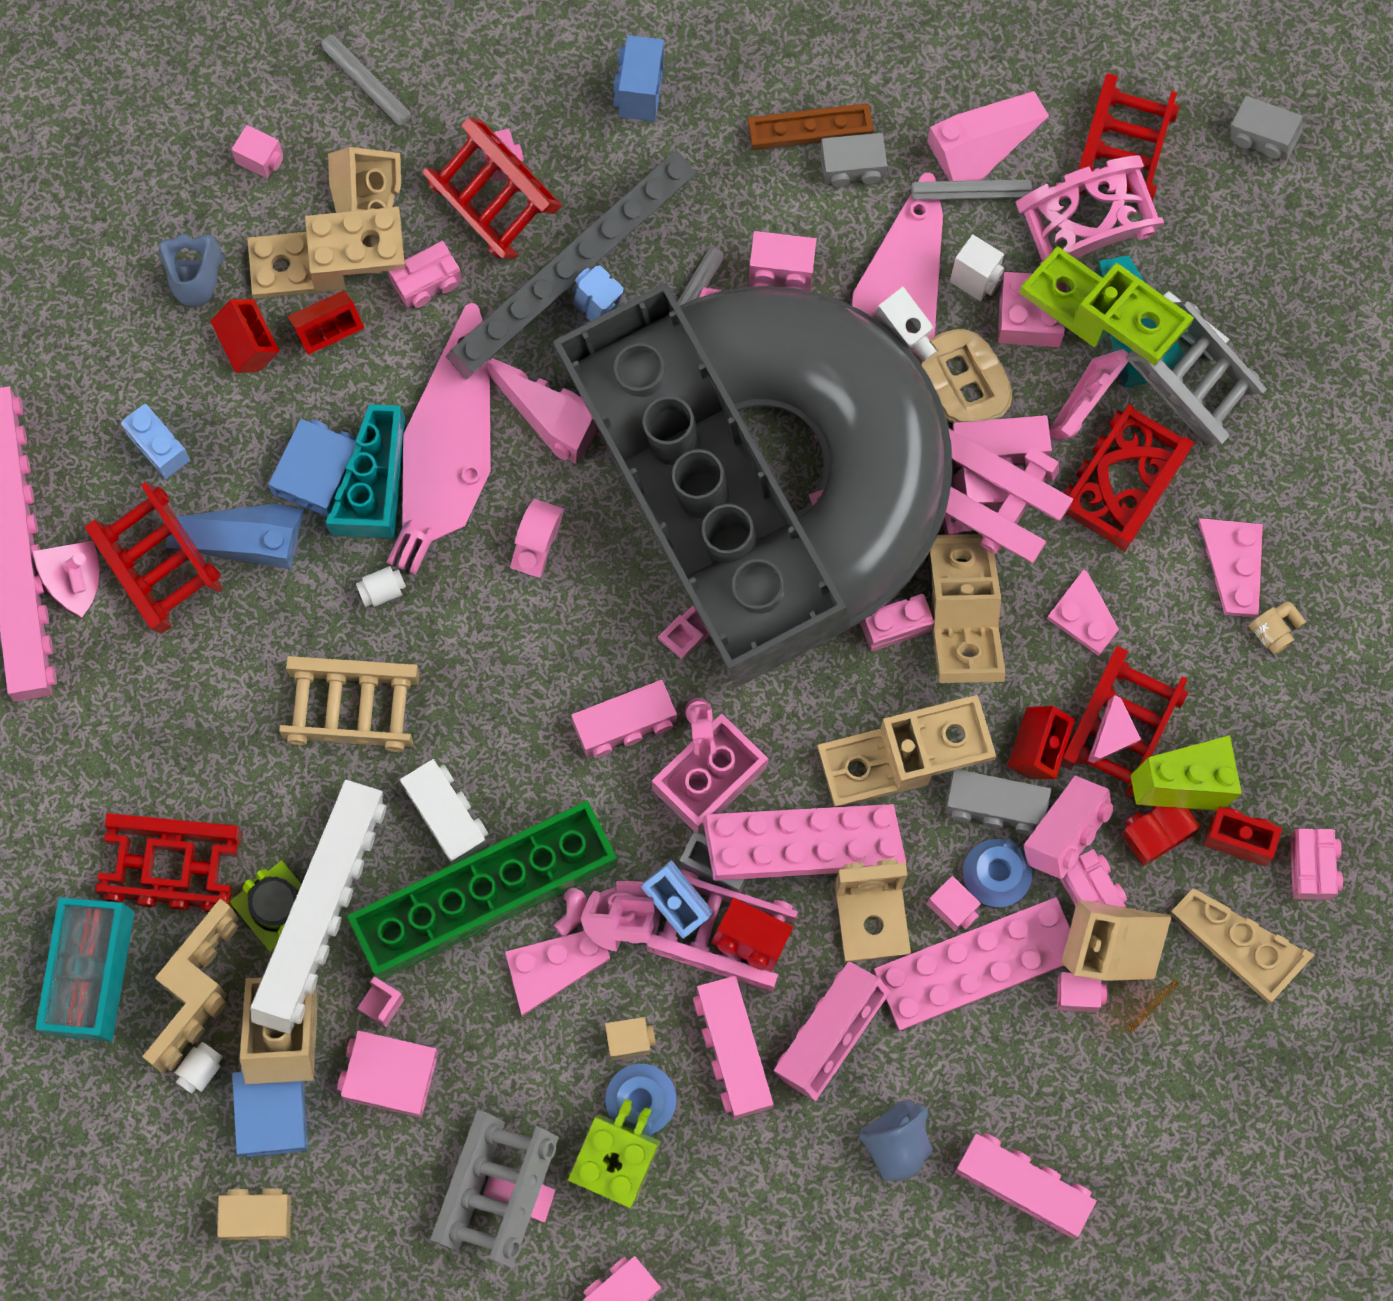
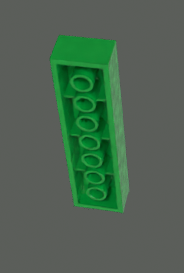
(482, 890)

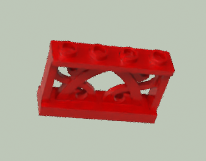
(1165, 461)

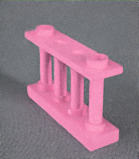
(698, 953)

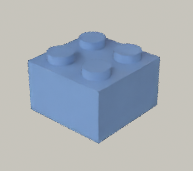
(639, 78)

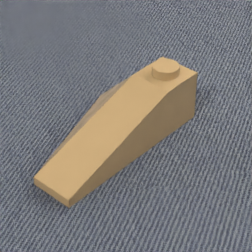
(364, 181)

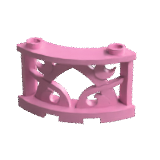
(1115, 174)

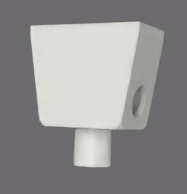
(902, 314)

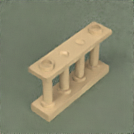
(336, 673)

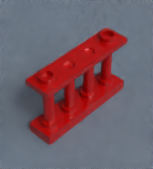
(1104, 122)
(519, 180)
(122, 561)
(1090, 722)

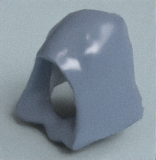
(191, 280)
(896, 1143)

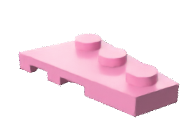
(1086, 394)
(1236, 563)
(551, 966)

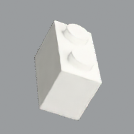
(977, 268)

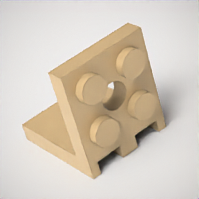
(872, 893)

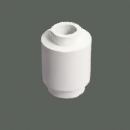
(380, 586)
(198, 1068)

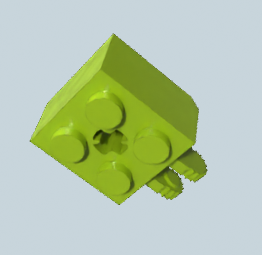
(634, 1151)

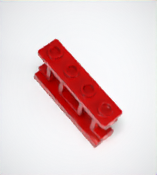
(172, 836)

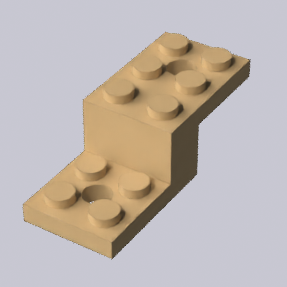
(326, 252)
(965, 610)
(906, 751)
(192, 987)

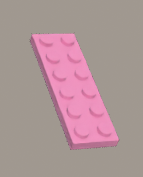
(800, 841)
(975, 964)

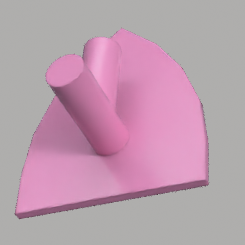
(70, 574)

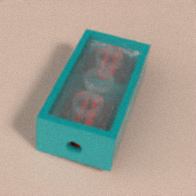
(85, 969)

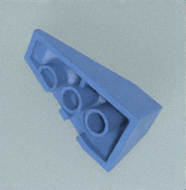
(245, 534)

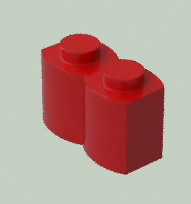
(1159, 831)

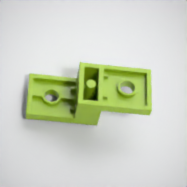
(1106, 305)

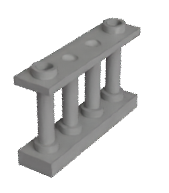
(1189, 404)
(468, 1180)

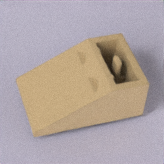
(1114, 942)

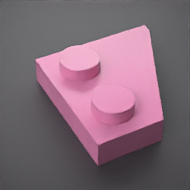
(1085, 615)

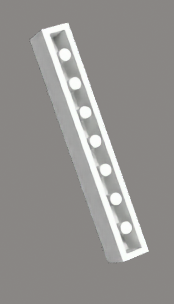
(317, 908)

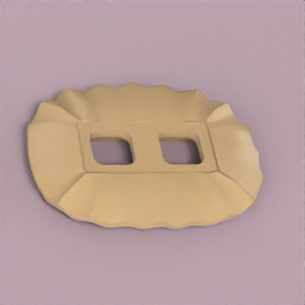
(983, 370)

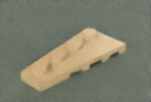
(1254, 954)

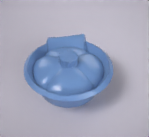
(997, 872)
(646, 1088)

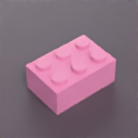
(710, 782)

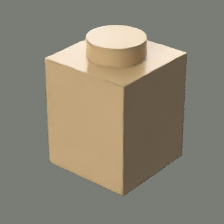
(629, 1038)

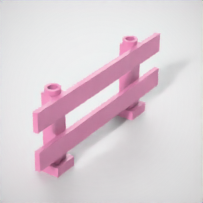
(1024, 488)

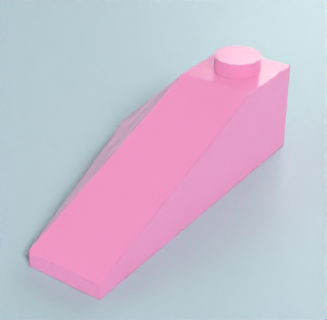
(983, 137)
(555, 416)

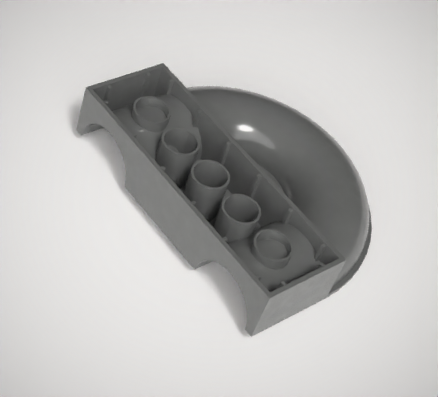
(668, 405)

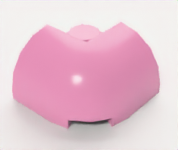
(620, 915)

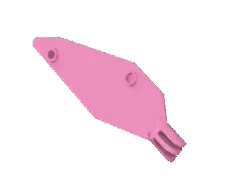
(907, 260)
(444, 452)

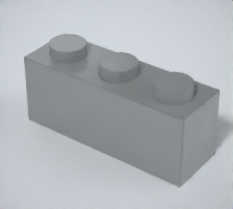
(996, 801)

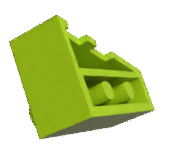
(1189, 777)

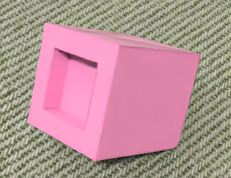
(381, 1002)

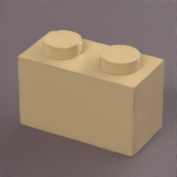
(254, 1216)

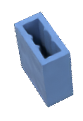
(313, 466)
(269, 1117)

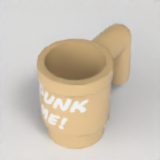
(1273, 630)

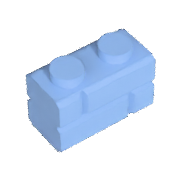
(596, 292)
(155, 441)
(677, 899)

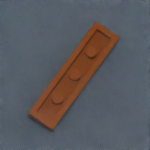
(809, 126)

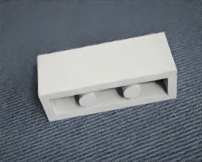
(445, 811)

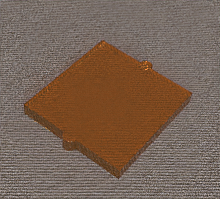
(1153, 1005)

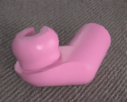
(575, 905)

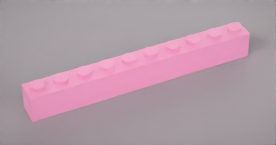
(21, 610)

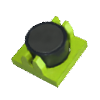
(268, 902)

